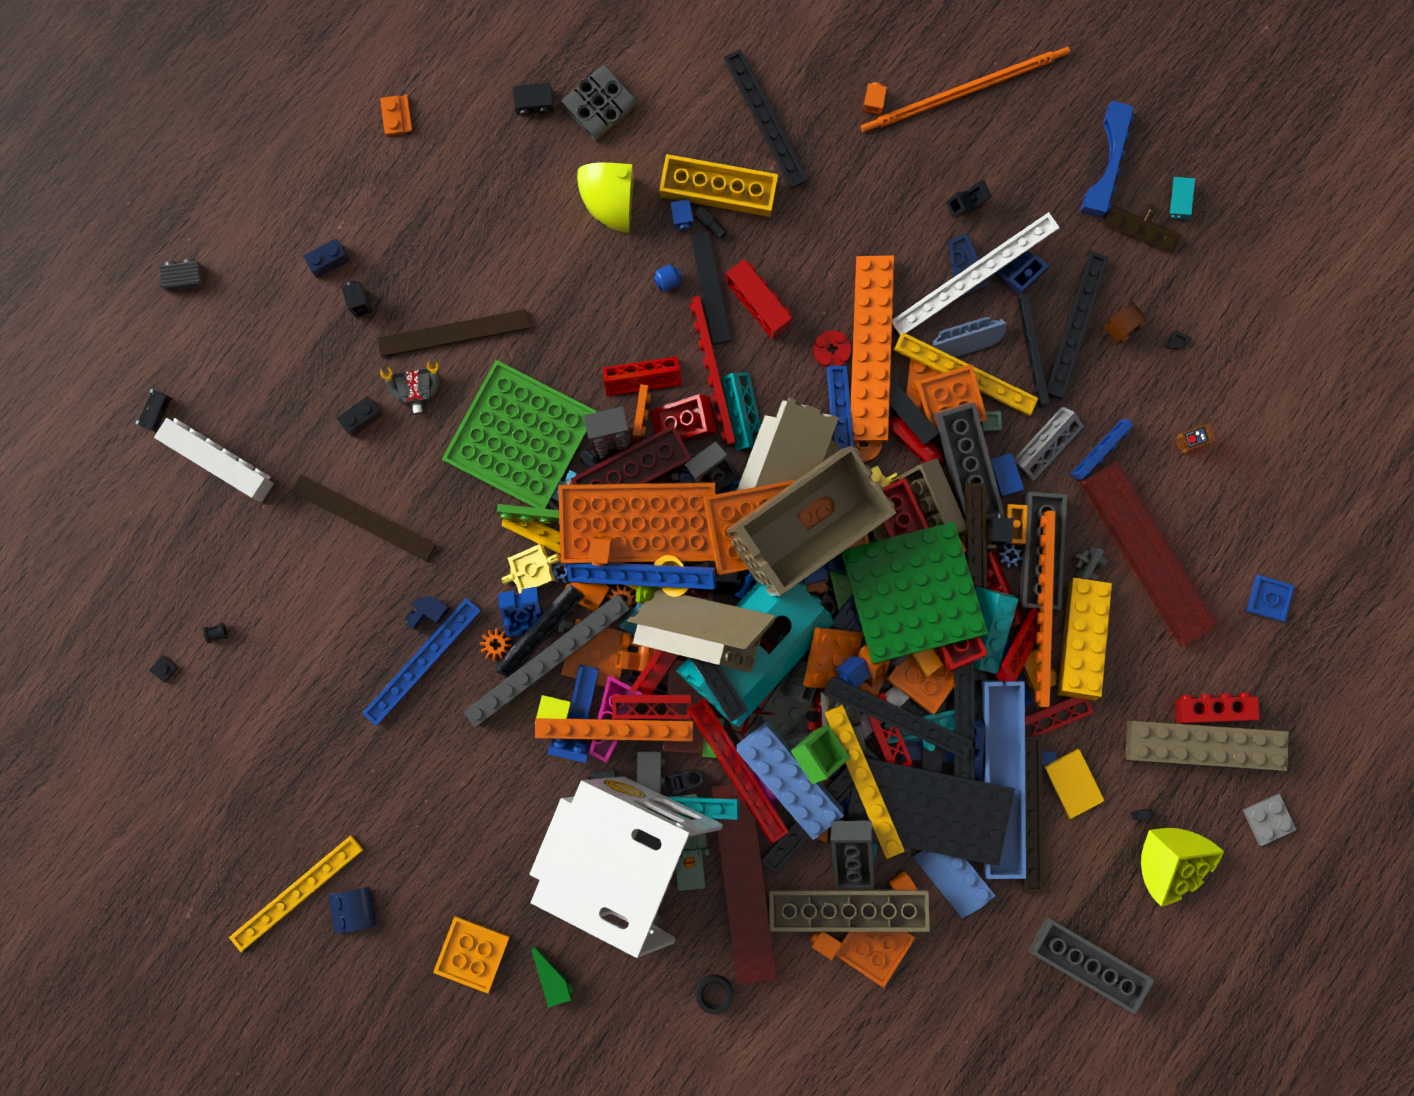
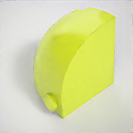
(608, 193)
(1176, 863)

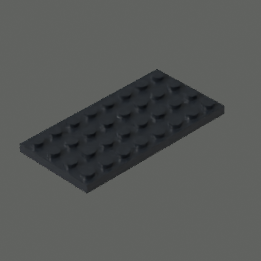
(940, 811)

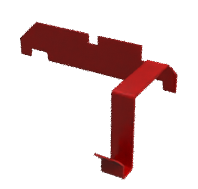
(747, 720)

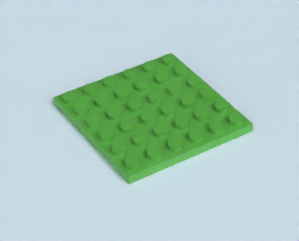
(518, 436)

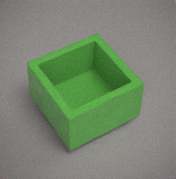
(820, 754)

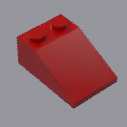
(690, 417)

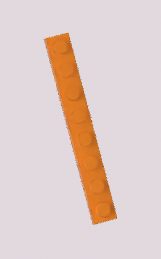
(614, 729)

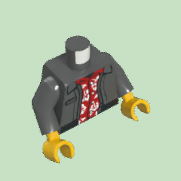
(414, 386)

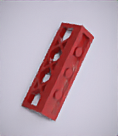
(655, 378)
(1020, 649)
(654, 672)
(650, 699)
(1054, 709)
(882, 740)

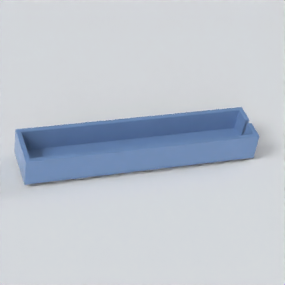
(1005, 765)

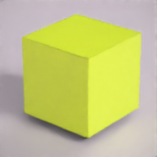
(553, 708)

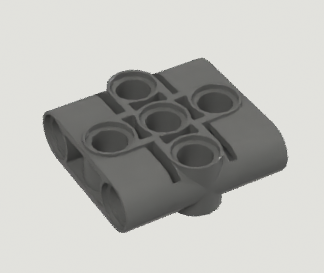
(580, 102)

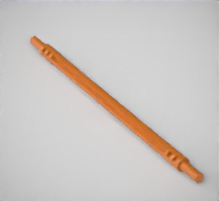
(965, 89)

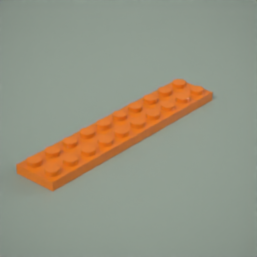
(872, 348)

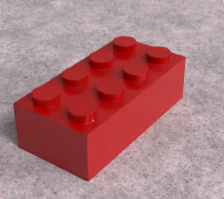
(758, 299)

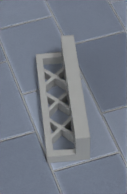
(1046, 440)

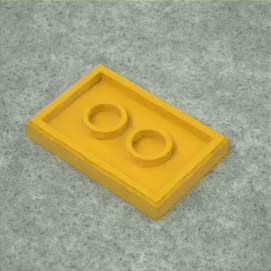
(1074, 783)

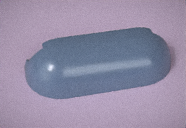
(970, 336)

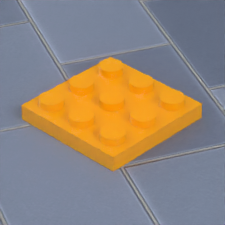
(471, 954)

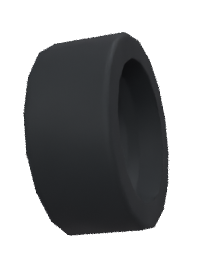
(699, 994)

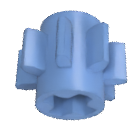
(1015, 553)
(555, 572)

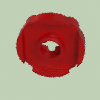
(823, 343)

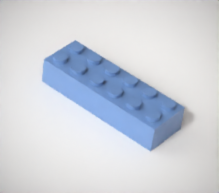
(779, 770)

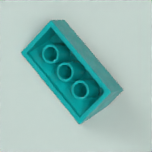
(998, 613)

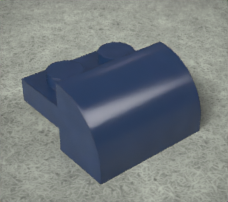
(1022, 272)
(352, 910)

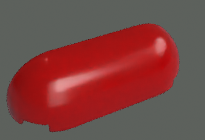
(909, 440)

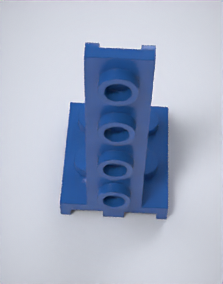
(580, 707)

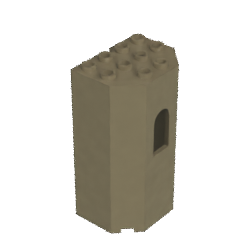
(777, 543)

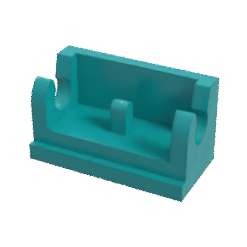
(1182, 198)

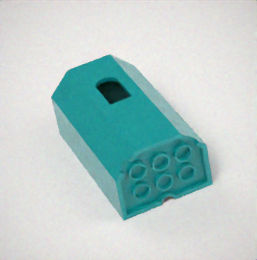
(769, 669)

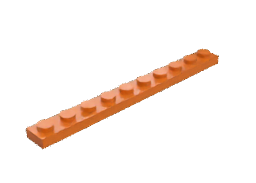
(1044, 618)

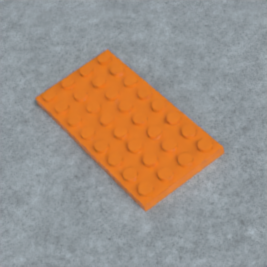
(730, 507)
(639, 518)

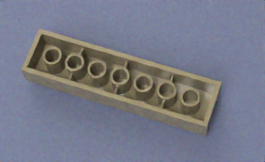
(1207, 745)
(849, 910)

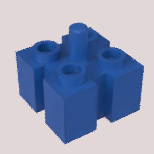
(519, 610)

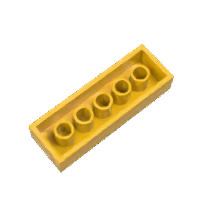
(718, 185)
(1084, 639)

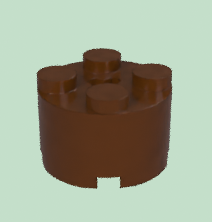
(1124, 322)

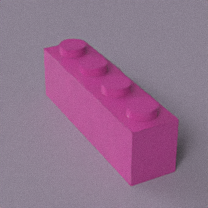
(604, 748)

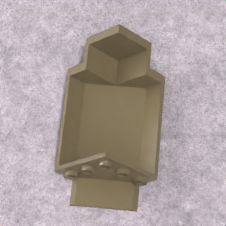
(789, 445)
(701, 629)

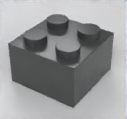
(713, 466)

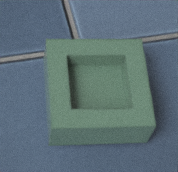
(993, 423)

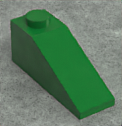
(553, 981)

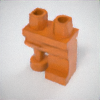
(630, 660)

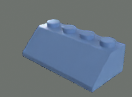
(955, 881)

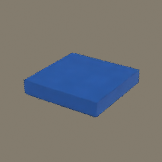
(1270, 598)

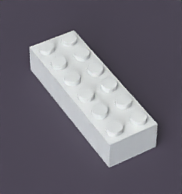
(210, 457)

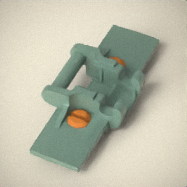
(690, 865)

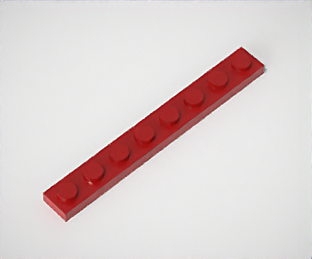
(710, 363)
(737, 770)

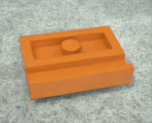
(396, 115)

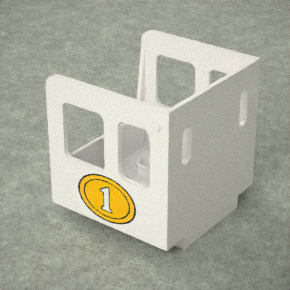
(599, 869)

